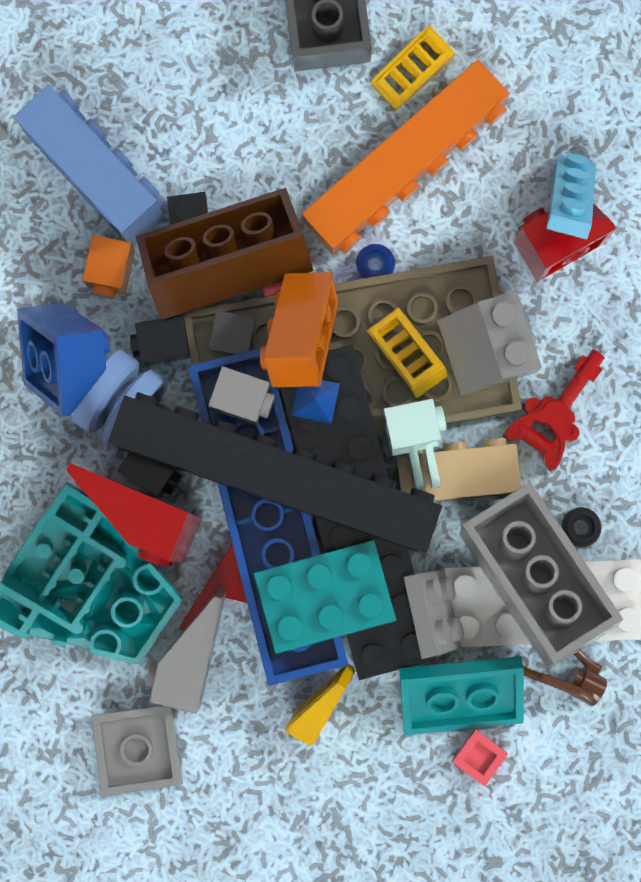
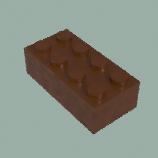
(223, 253)

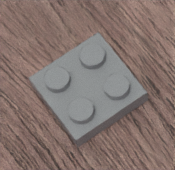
(433, 613)
(136, 750)

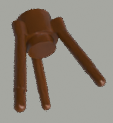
(580, 683)

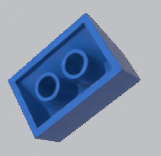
(60, 354)

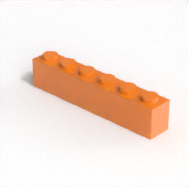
(405, 158)

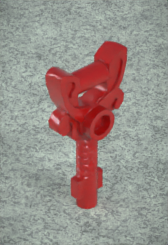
(555, 414)

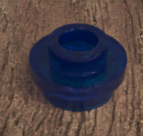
(375, 251)

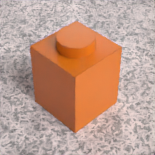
(108, 266)

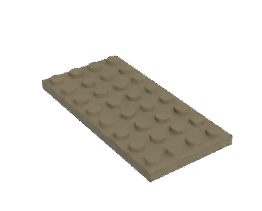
(423, 298)

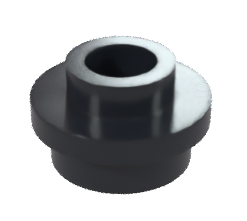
(592, 521)

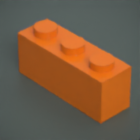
(300, 330)

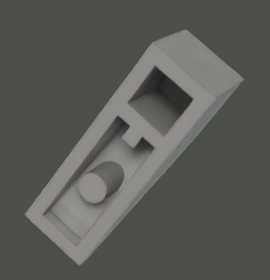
(185, 665)

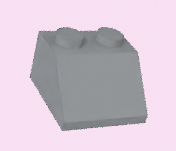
(489, 343)

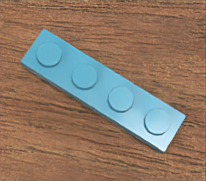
(572, 196)

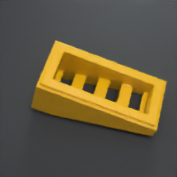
(437, 44)
(429, 377)
(315, 711)

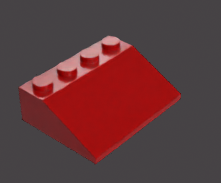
(144, 522)

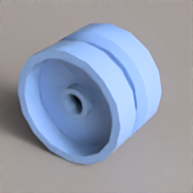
(104, 399)

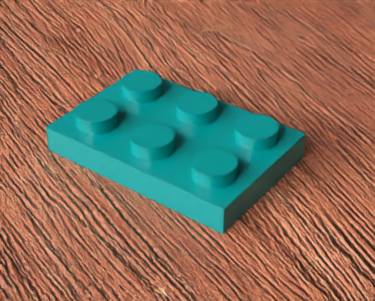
(324, 597)
(462, 695)

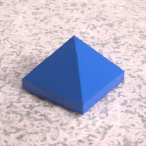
(316, 402)

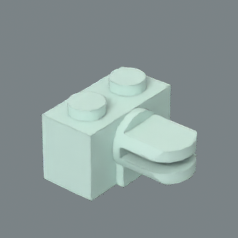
(413, 429)

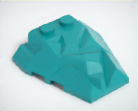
(85, 584)

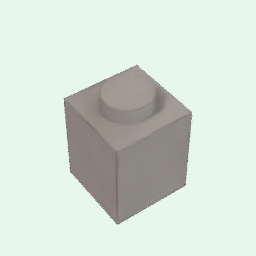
(241, 396)

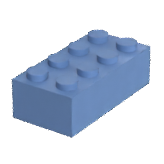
(87, 162)

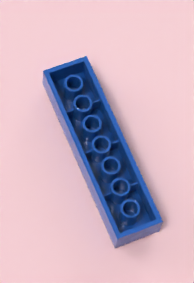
(264, 531)

